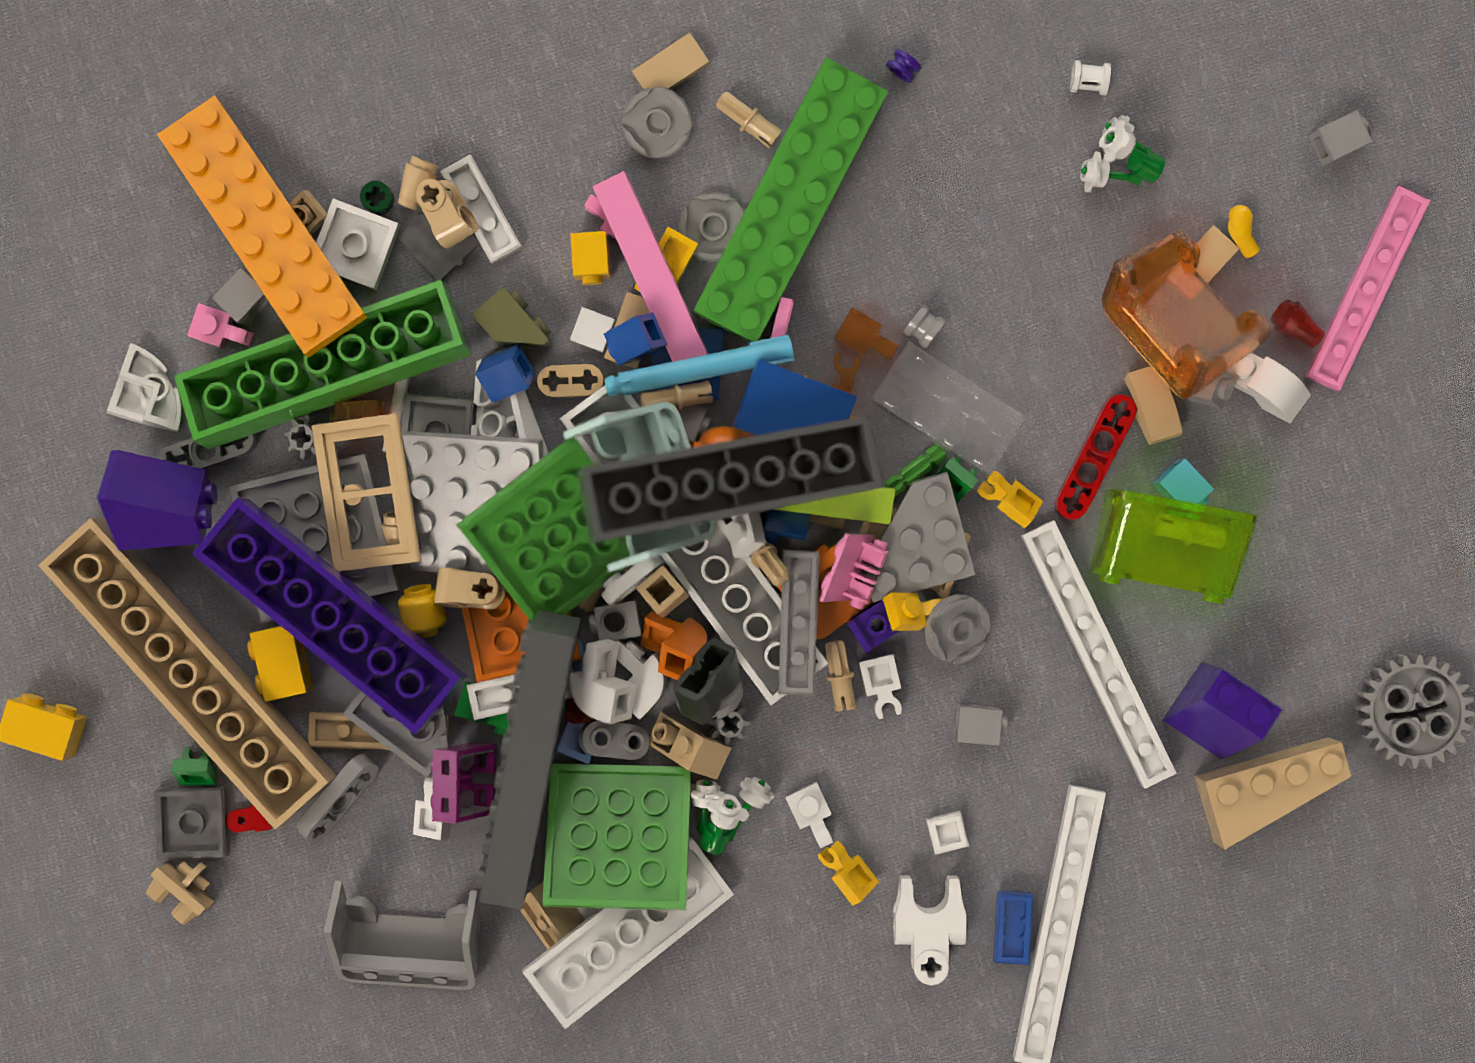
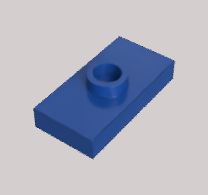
(1013, 927)

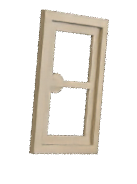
(335, 496)

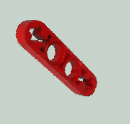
(1090, 454)

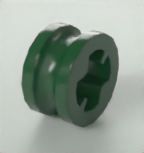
(370, 189)

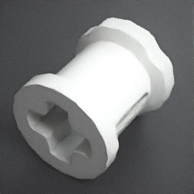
(1090, 77)

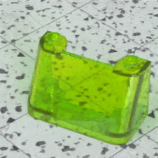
(1171, 543)

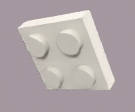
(357, 243)

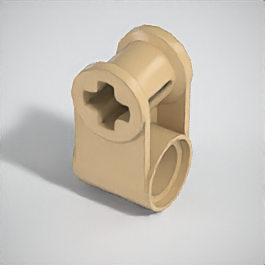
(446, 211)
(462, 589)

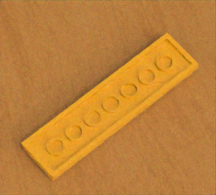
(262, 226)

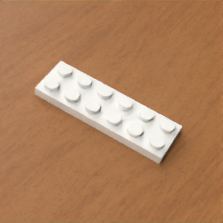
(619, 943)

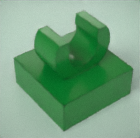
(960, 479)
(194, 771)

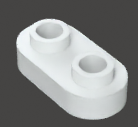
(621, 586)

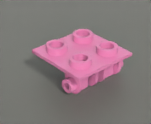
(851, 557)

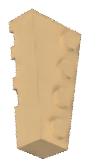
(1263, 789)

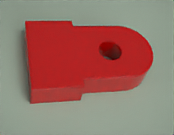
(253, 820)

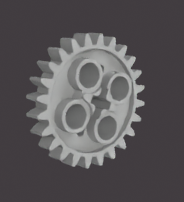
(1419, 740)

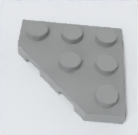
(923, 541)
(411, 748)

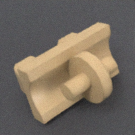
(185, 885)

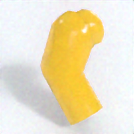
(1240, 230)

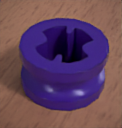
(903, 66)

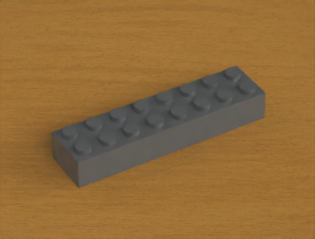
(728, 479)
(527, 758)

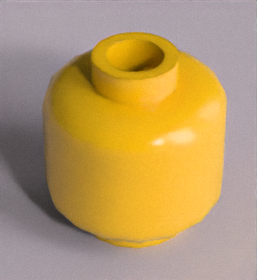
(420, 612)

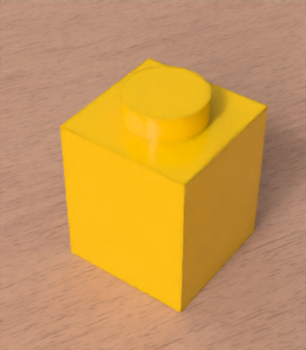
(590, 257)

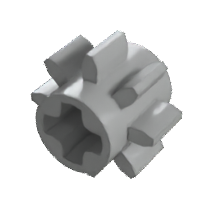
(297, 436)
(735, 728)

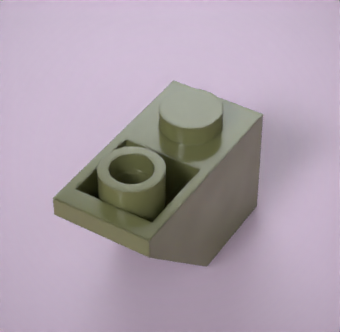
(508, 323)

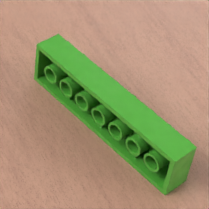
(790, 201)
(282, 384)

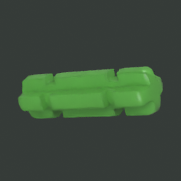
(916, 469)

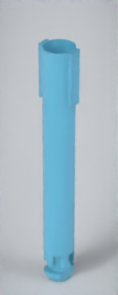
(772, 350)

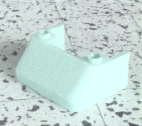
(639, 434)

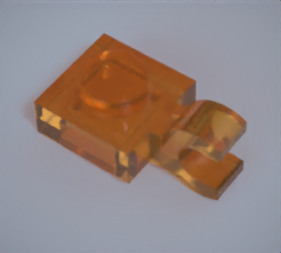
(861, 333)
(846, 374)

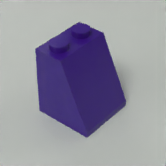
(155, 501)
(1221, 712)

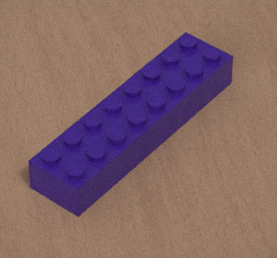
(329, 615)

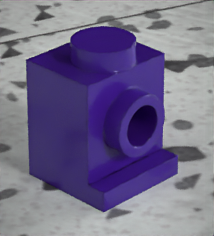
(862, 630)

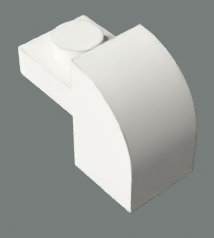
(1271, 385)
(645, 673)
(597, 689)

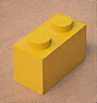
(280, 664)
(42, 727)

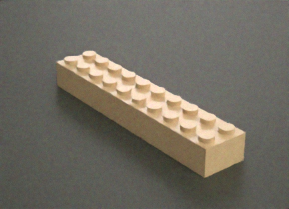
(188, 672)

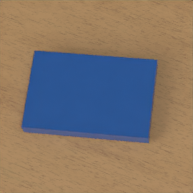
(787, 401)

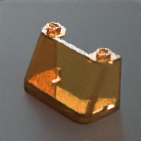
(1177, 316)

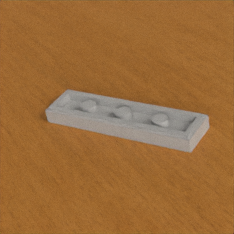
(799, 623)

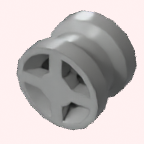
(924, 326)

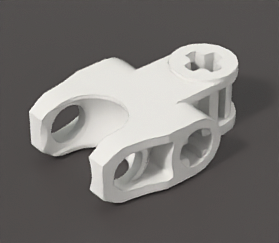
(929, 929)

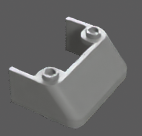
(403, 948)

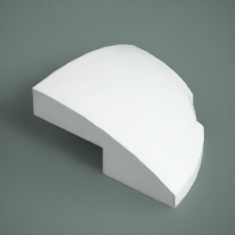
(145, 392)

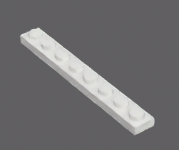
(1098, 654)
(1059, 925)

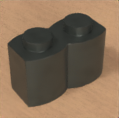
(707, 681)

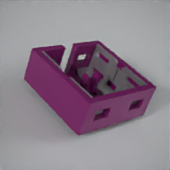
(453, 793)

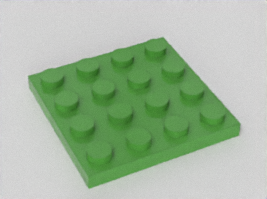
(539, 536)
(617, 837)

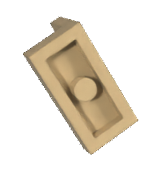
(549, 922)

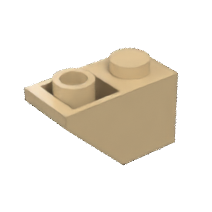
(689, 746)

